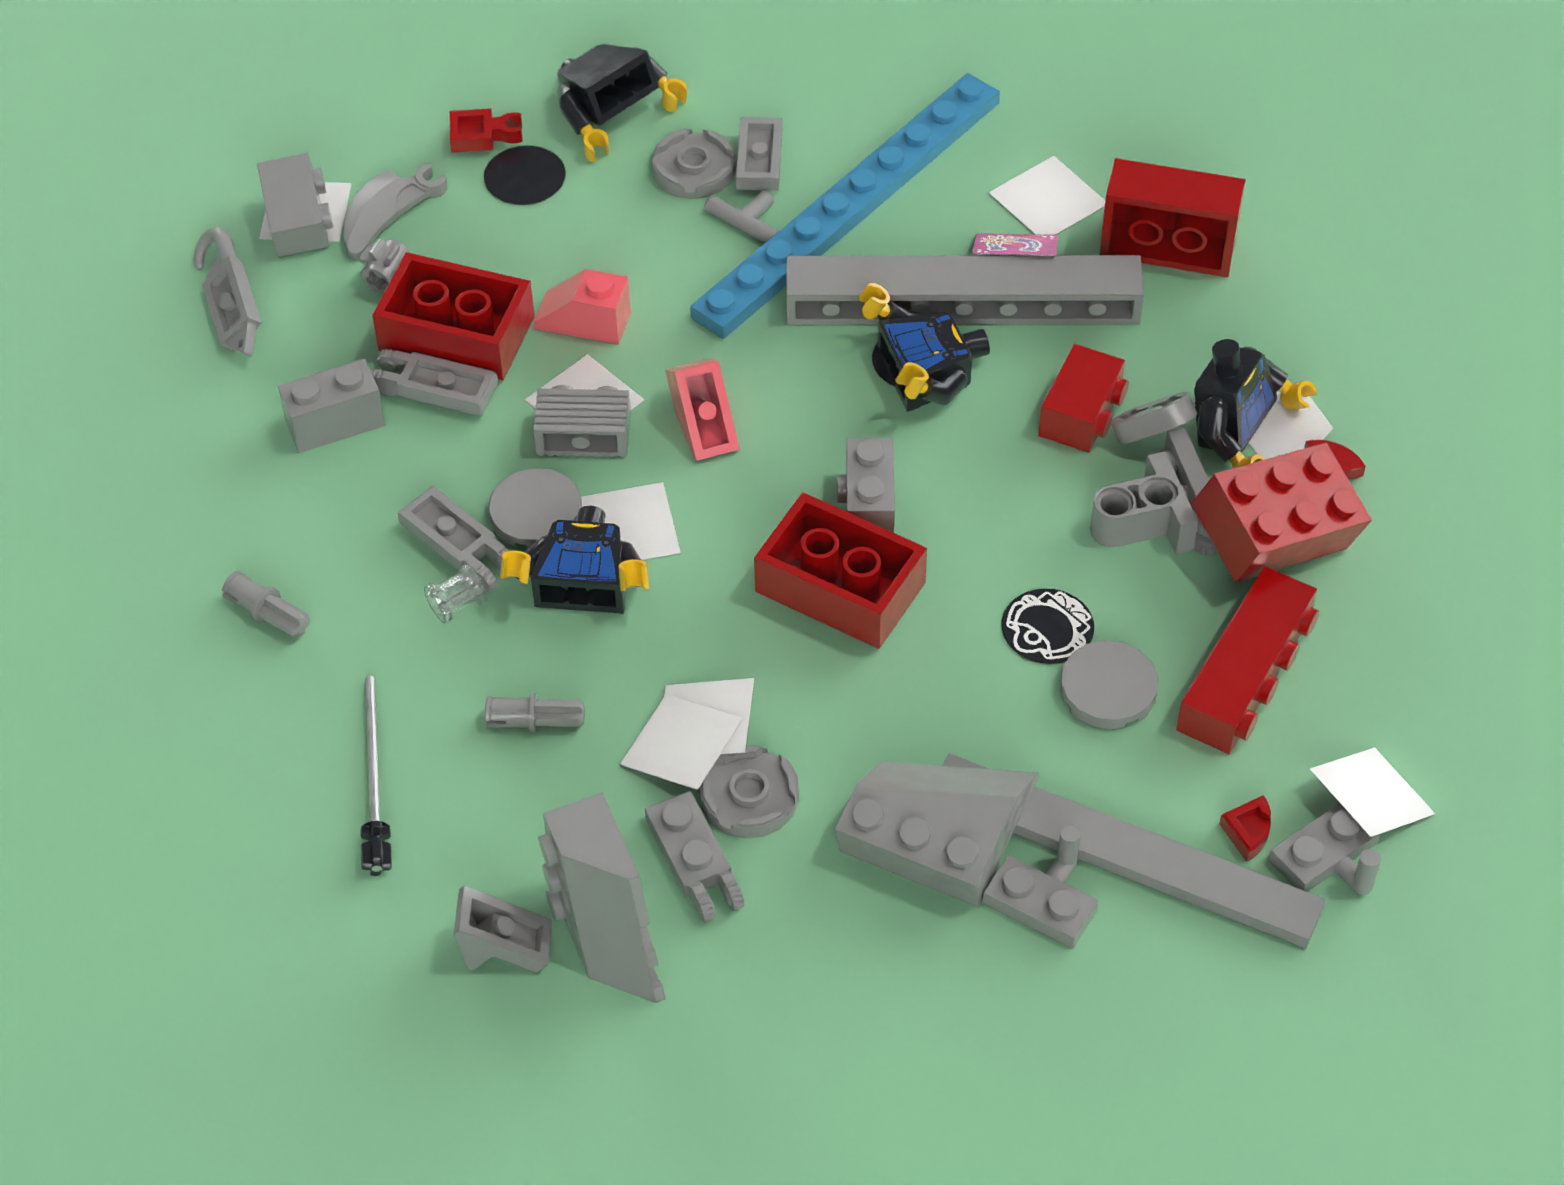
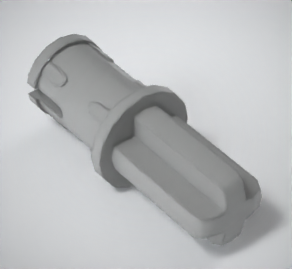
(265, 604)
(531, 712)

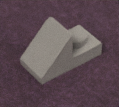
(501, 930)

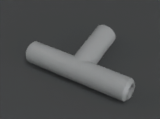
(746, 218)

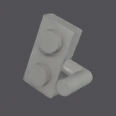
(1329, 847)
(1042, 898)

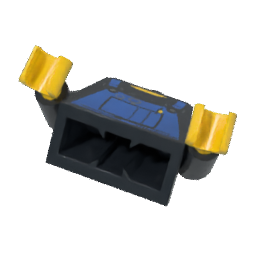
(607, 83)
(922, 350)
(1237, 396)
(579, 565)

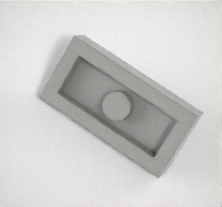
(759, 153)

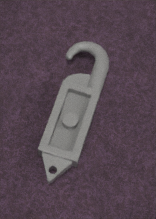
(228, 293)

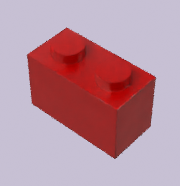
(1083, 398)

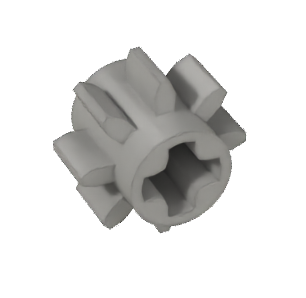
(381, 263)

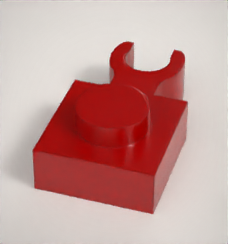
(478, 129)

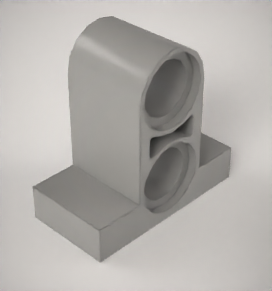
(1145, 509)

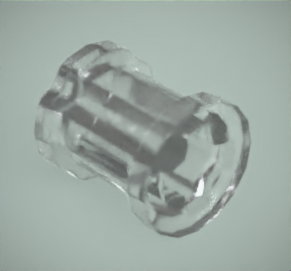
(455, 593)

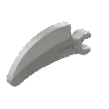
(383, 202)

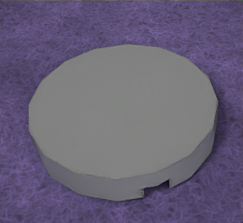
(693, 163)
(529, 504)
(1109, 684)
(750, 793)

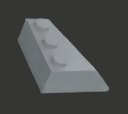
(935, 823)
(599, 896)

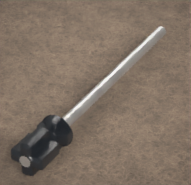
(375, 852)

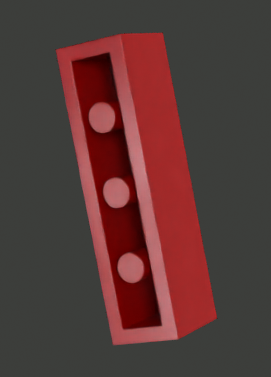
(1247, 660)

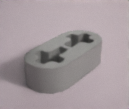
(1154, 418)

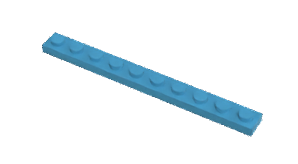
(845, 204)

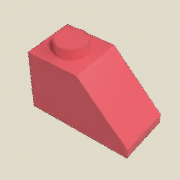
(587, 307)
(703, 408)

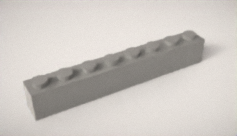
(970, 288)

